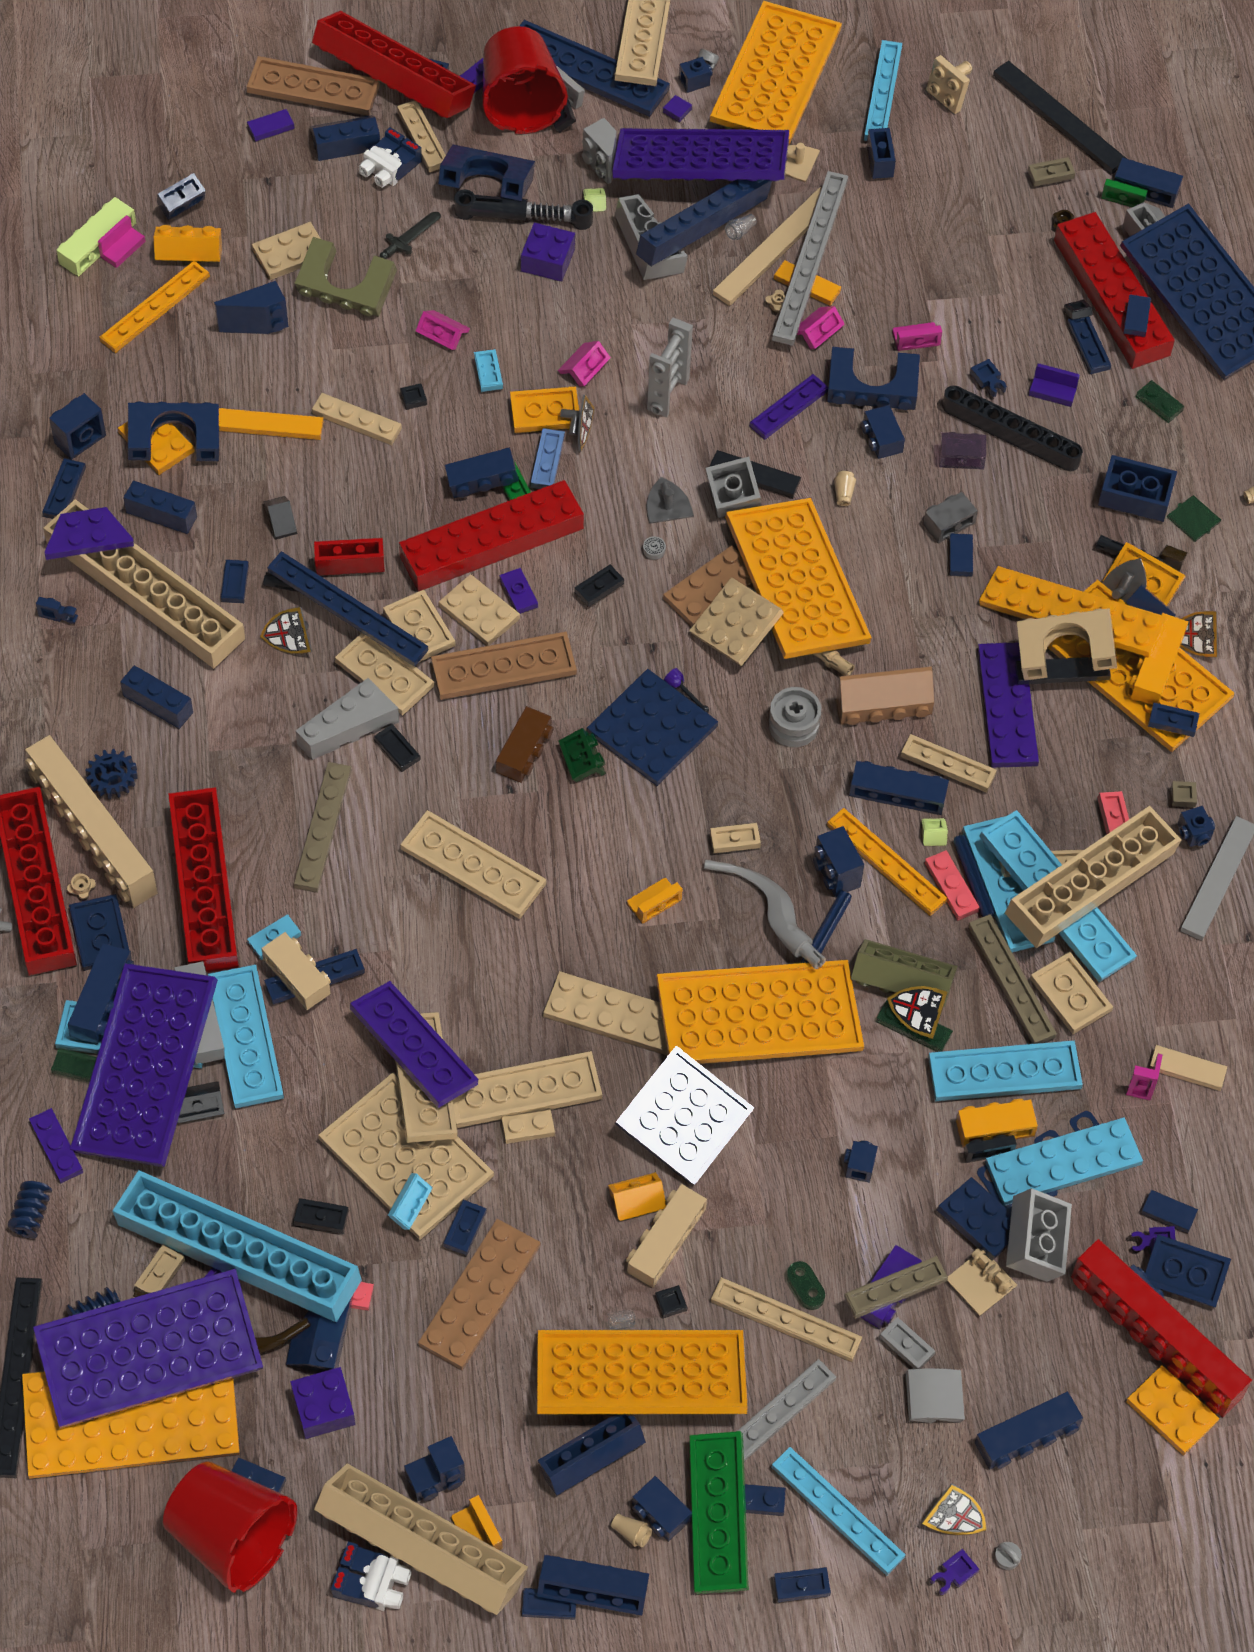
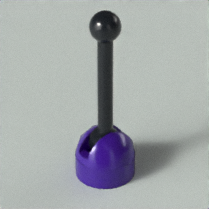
(676, 679)

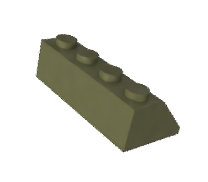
(899, 969)

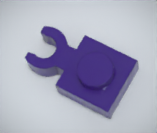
(1149, 1240)
(957, 1570)

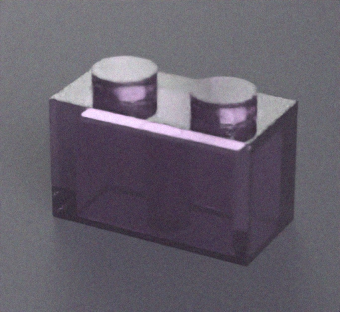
(962, 450)

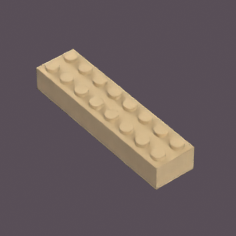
(91, 822)
(1092, 876)
(421, 1538)

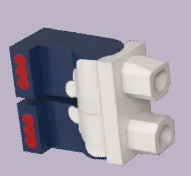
(390, 158)
(369, 1578)

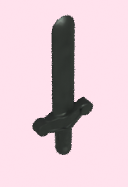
(400, 243)

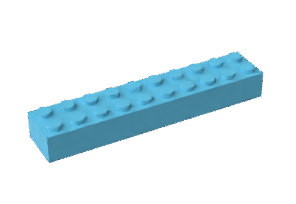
(236, 1242)

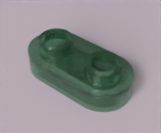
(804, 1284)

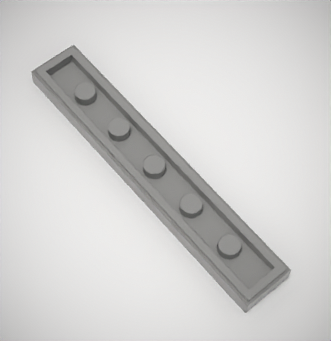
(1218, 878)
(785, 1407)

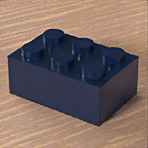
(1137, 488)

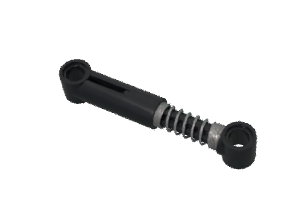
(470, 205)

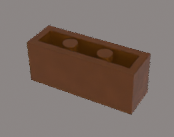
(524, 744)

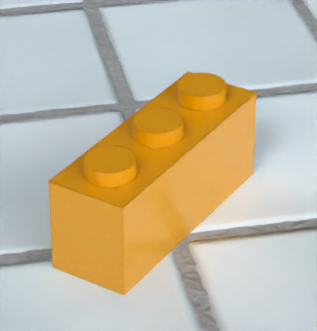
(187, 243)
(997, 1119)

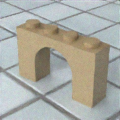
(1038, 633)

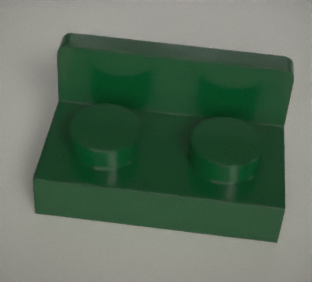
(582, 755)

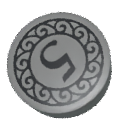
(654, 548)

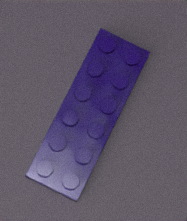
(1007, 707)
(414, 1044)

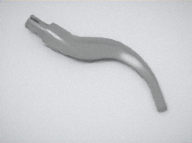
(780, 912)

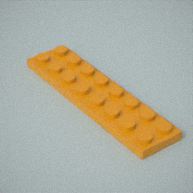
(1037, 598)

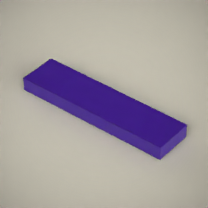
(788, 406)

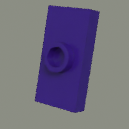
(518, 591)

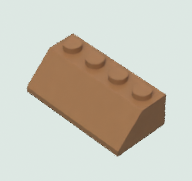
(885, 695)

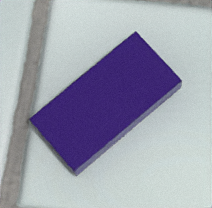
(270, 125)

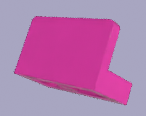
(120, 242)
(820, 326)
(441, 328)
(917, 336)
(585, 362)
(1144, 1080)

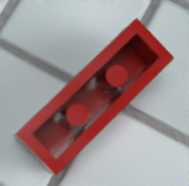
(349, 556)

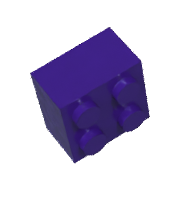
(548, 252)
(323, 1403)

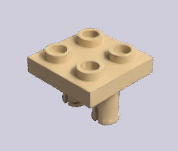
(949, 83)

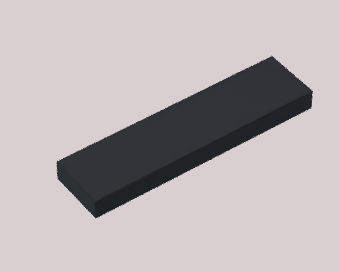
(766, 477)
(1066, 671)

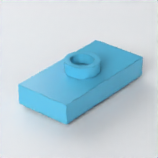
(488, 370)
(271, 932)
(410, 1201)

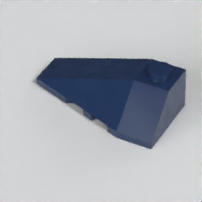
(320, 1344)

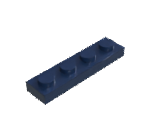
(337, 969)

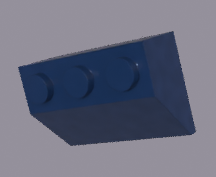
(345, 137)

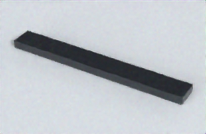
(1059, 116)
(17, 1362)

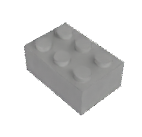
(1039, 1235)

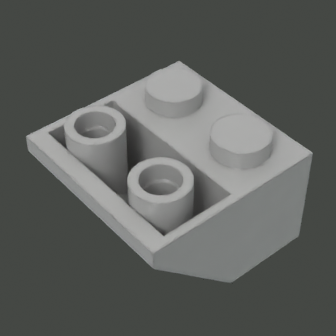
(600, 148)
(1140, 217)

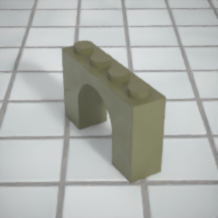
(366, 297)

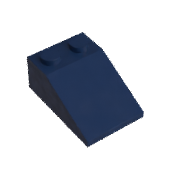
(253, 311)

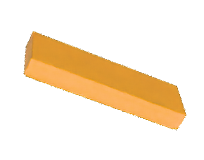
(822, 289)

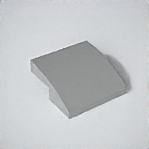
(935, 1395)

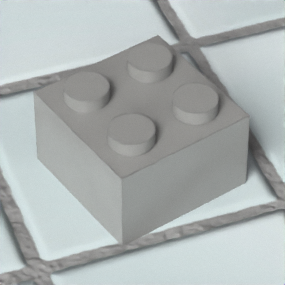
(733, 486)

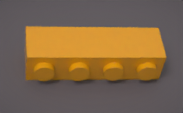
(1156, 669)

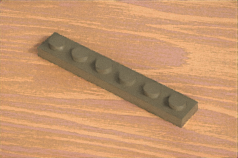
(322, 827)
(1012, 980)

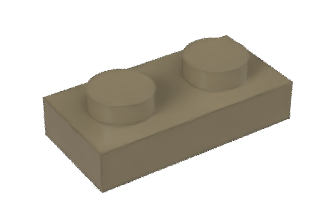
(1051, 171)

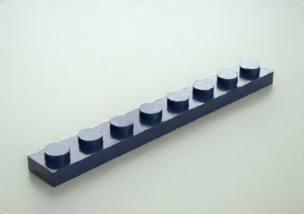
(348, 608)

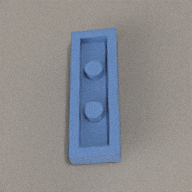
(547, 458)

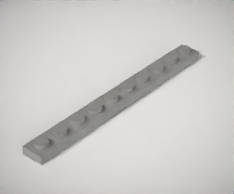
(810, 258)

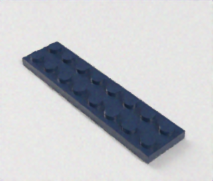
(597, 73)

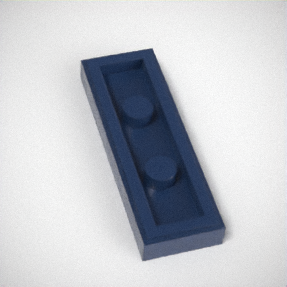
(1089, 345)
(64, 487)

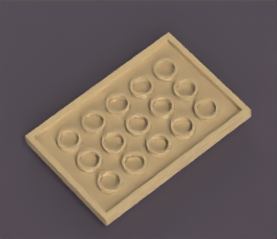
(375, 1149)

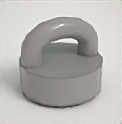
(709, 56)
(1007, 1555)

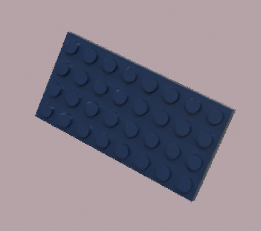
(1198, 286)

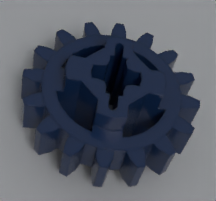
(111, 773)

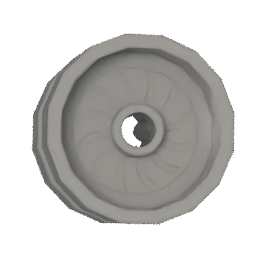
(794, 717)

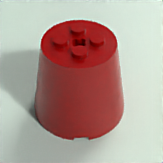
(521, 82)
(229, 1524)

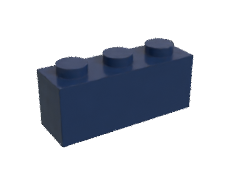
(1160, 184)
(481, 473)
(160, 507)
(156, 697)

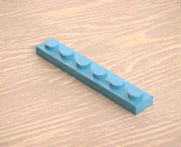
(883, 86)
(838, 1511)

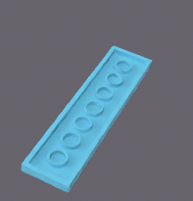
(1028, 862)

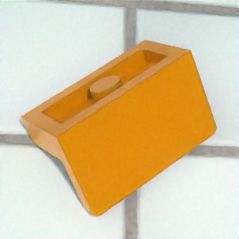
(655, 899)
(638, 1196)
(478, 1523)

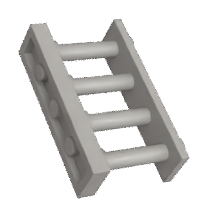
(670, 367)

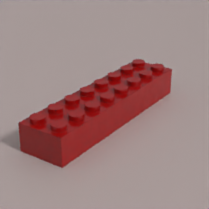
(393, 64)
(1108, 284)
(491, 535)
(203, 879)
(35, 882)
(1160, 1328)

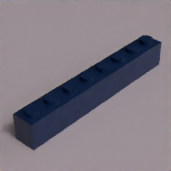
(701, 219)

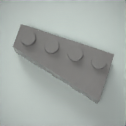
(635, 219)
(350, 717)

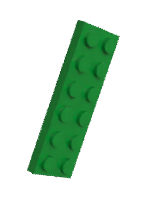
(719, 1513)

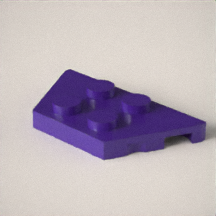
(87, 533)

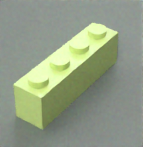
(82, 247)

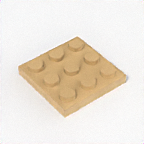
(736, 621)

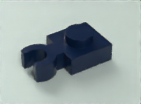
(988, 375)
(53, 610)

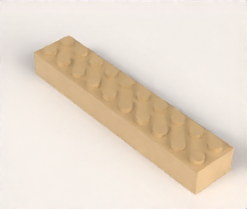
(161, 597)

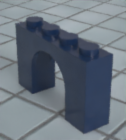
(465, 161)
(847, 389)
(198, 417)

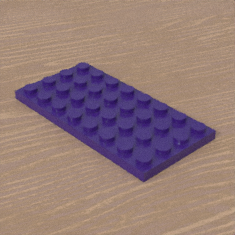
(701, 154)
(144, 1065)
(147, 1348)

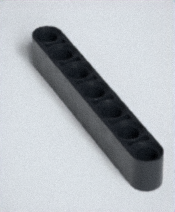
(1012, 428)

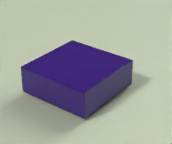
(677, 108)

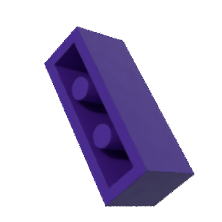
(896, 1261)

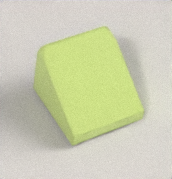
(596, 197)
(934, 832)

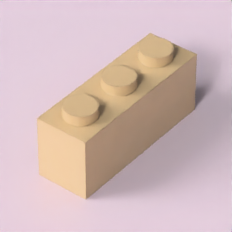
(296, 970)

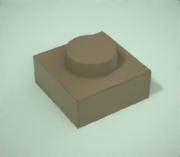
(1184, 794)

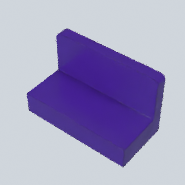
(1054, 385)

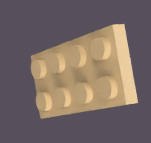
(390, 673)

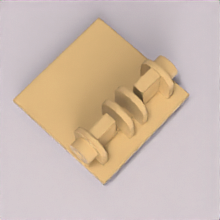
(981, 1282)

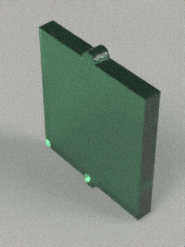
(1194, 518)

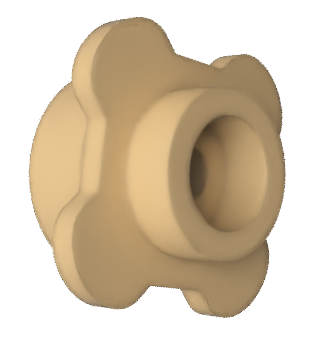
(776, 305)
(81, 879)

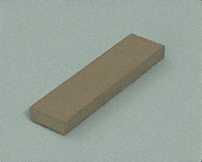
(895, 1287)

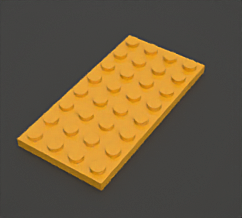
(776, 70)
(800, 573)
(1187, 686)
(760, 1012)
(641, 1372)
(159, 1432)

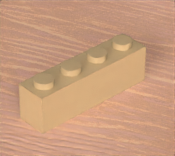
(666, 1236)

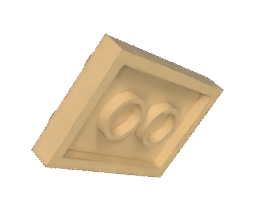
(284, 251)
(479, 610)
(420, 619)
(1071, 993)

